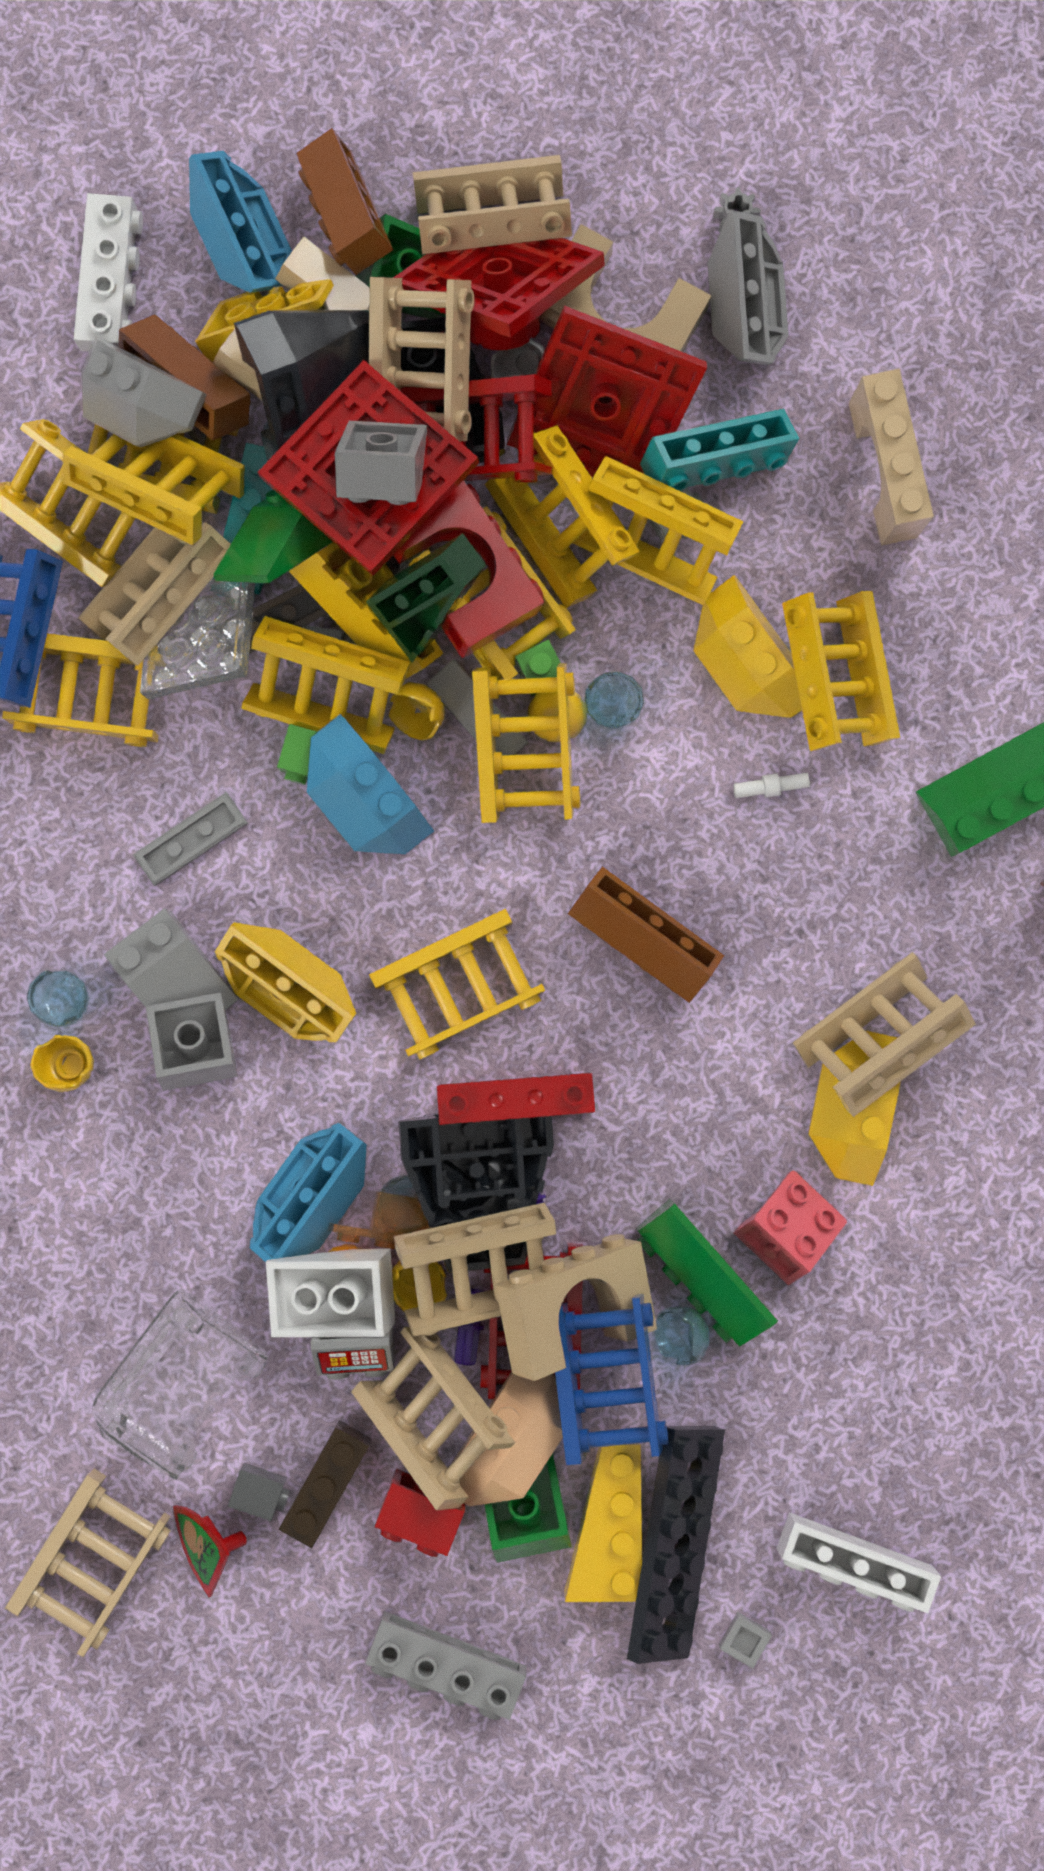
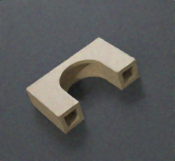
(303, 265)
(673, 323)
(882, 412)
(534, 1297)

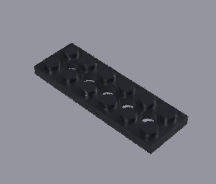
(684, 1564)

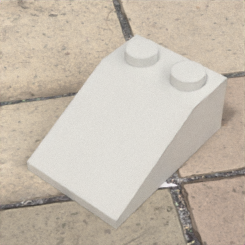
(331, 1294)

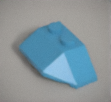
(236, 222)
(361, 793)
(309, 1193)

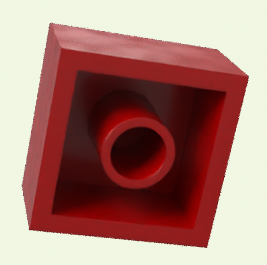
(412, 1517)

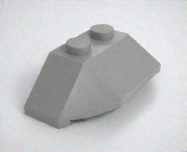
(747, 290)
(135, 397)

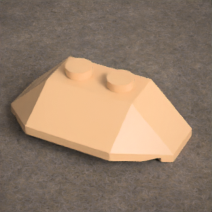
(534, 1424)

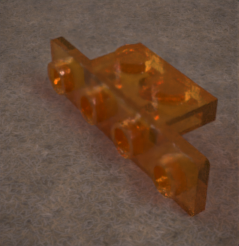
(390, 1217)

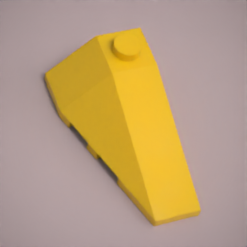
(243, 306)

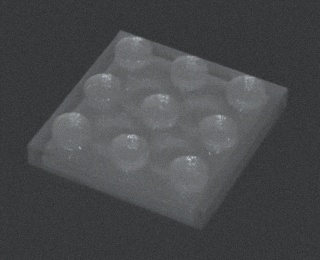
(204, 643)

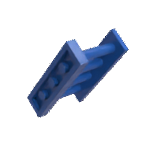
(28, 623)
(574, 1401)

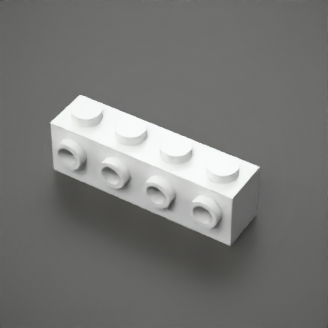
(107, 268)
(858, 1563)

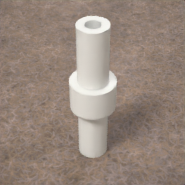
(771, 785)

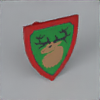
(205, 1546)

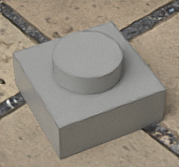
(745, 1640)

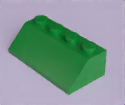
(988, 792)
(705, 1273)

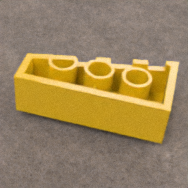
(342, 591)
(609, 1538)

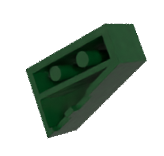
(422, 595)

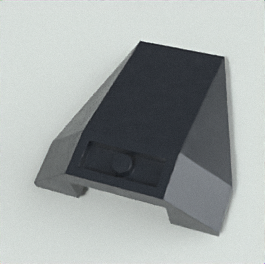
(300, 362)

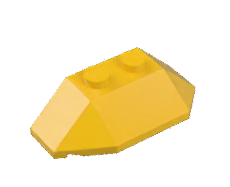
(746, 654)
(285, 982)
(847, 1143)

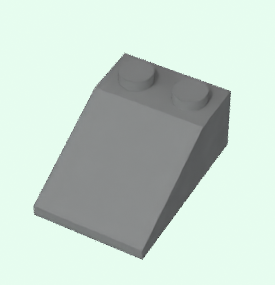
(166, 964)

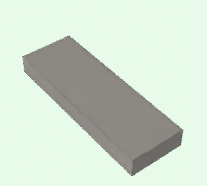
(457, 695)
(190, 839)

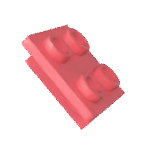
(791, 1228)

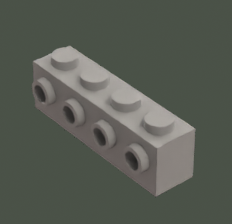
(446, 1666)

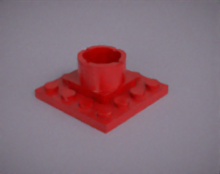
(508, 284)
(611, 390)
(306, 470)

